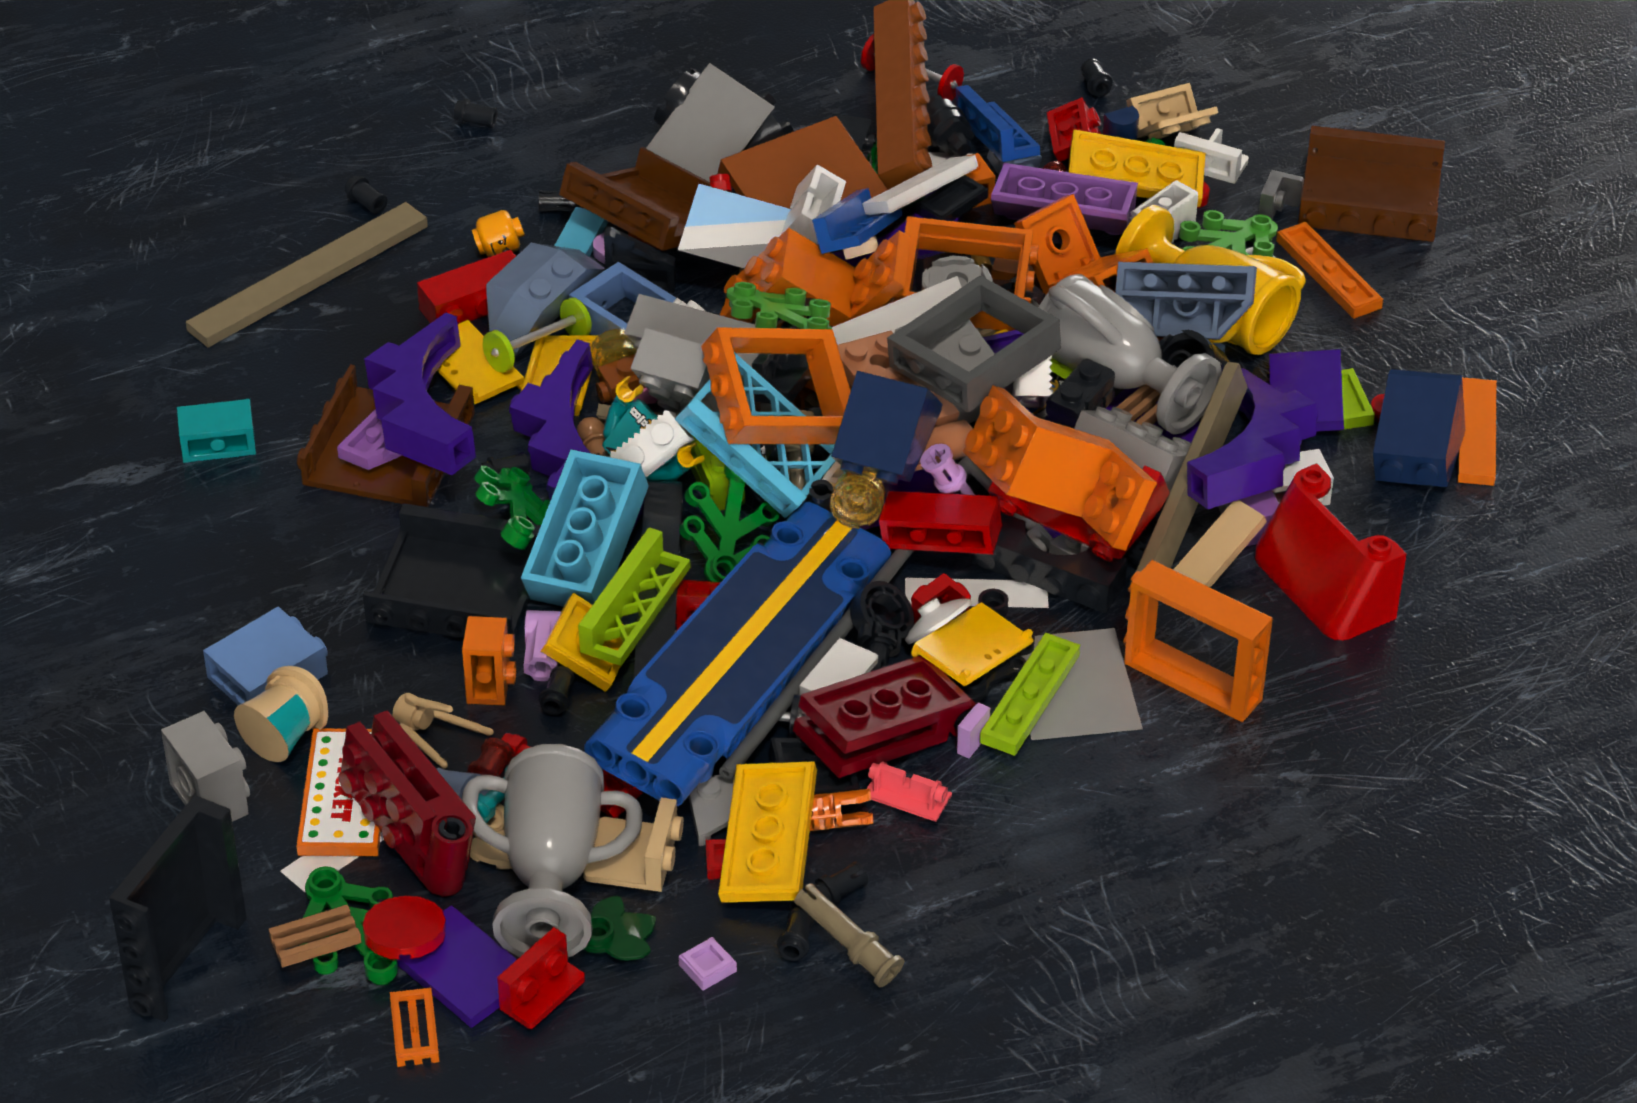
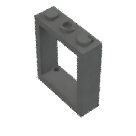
(963, 388)

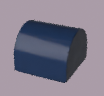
(1122, 123)

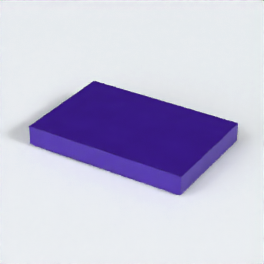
(1316, 377)
(462, 969)

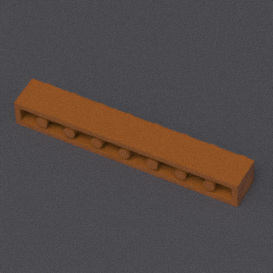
(901, 91)

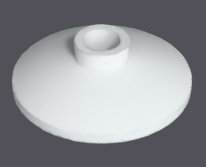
(935, 616)

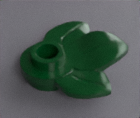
(618, 931)

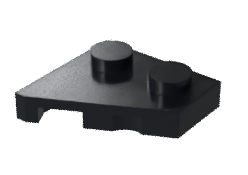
(641, 258)

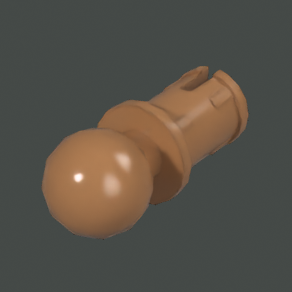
(591, 434)

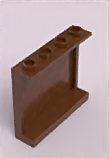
(642, 200)

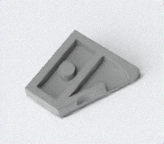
(711, 806)

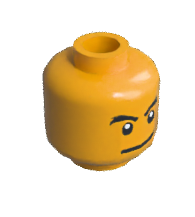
(497, 233)

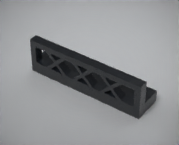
(783, 371)

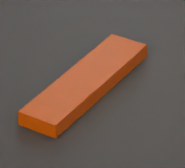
(1329, 270)
(1478, 445)

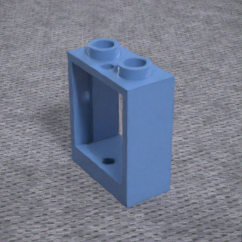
(610, 288)

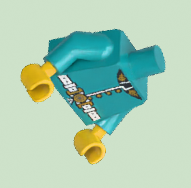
(627, 418)

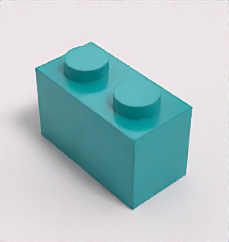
(216, 430)

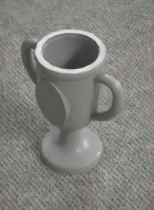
(1114, 334)
(549, 840)

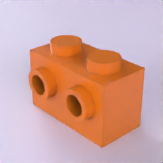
(487, 660)

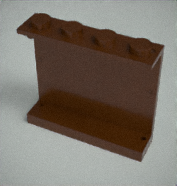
(1372, 183)
(394, 481)

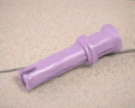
(944, 469)

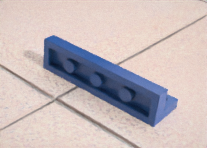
(995, 127)
(847, 224)

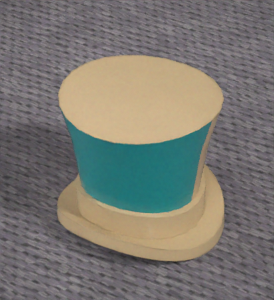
(282, 713)

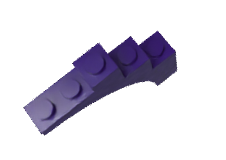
(549, 412)
(408, 414)
(1259, 454)

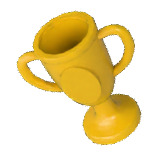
(1276, 285)

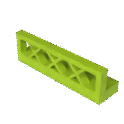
(622, 599)

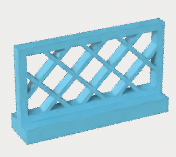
(747, 459)

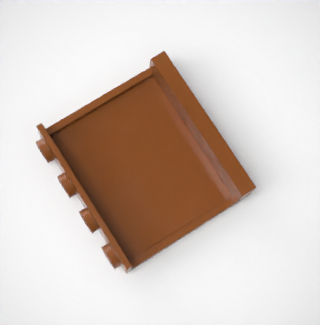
(778, 166)

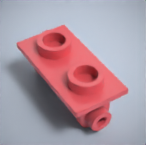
(912, 795)

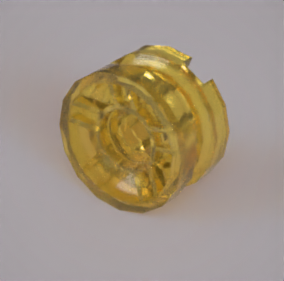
(610, 347)
(853, 486)

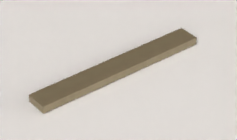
(306, 274)
(1209, 437)

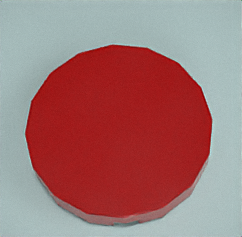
(404, 927)

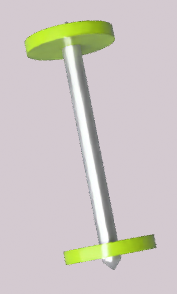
(500, 351)

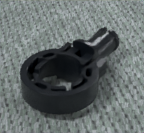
(872, 630)

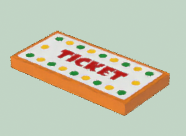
(330, 817)

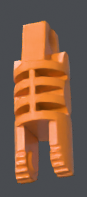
(828, 814)

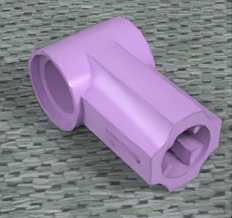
(537, 629)

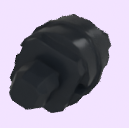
(948, 127)

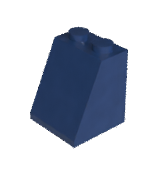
(885, 428)
(1419, 428)

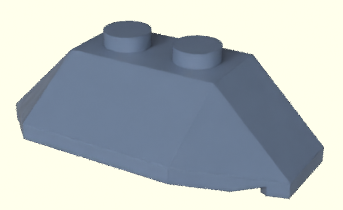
(533, 286)
(1187, 295)

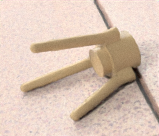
(418, 713)

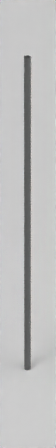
(785, 698)

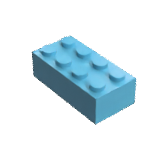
(584, 528)

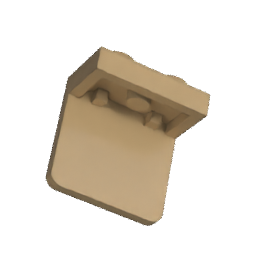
(1169, 112)
(647, 858)

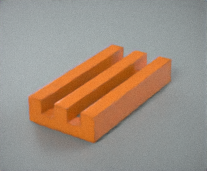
(417, 1052)

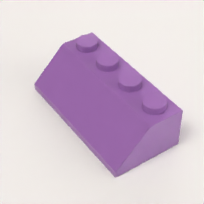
(1102, 201)

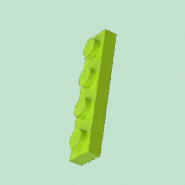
(1030, 694)

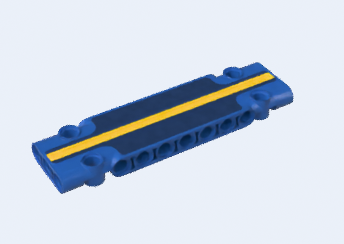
(736, 654)

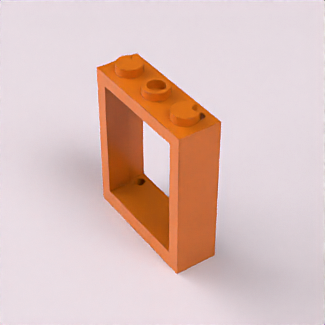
(973, 240)
(731, 399)
(1228, 694)

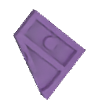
(366, 445)

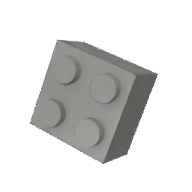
(205, 764)

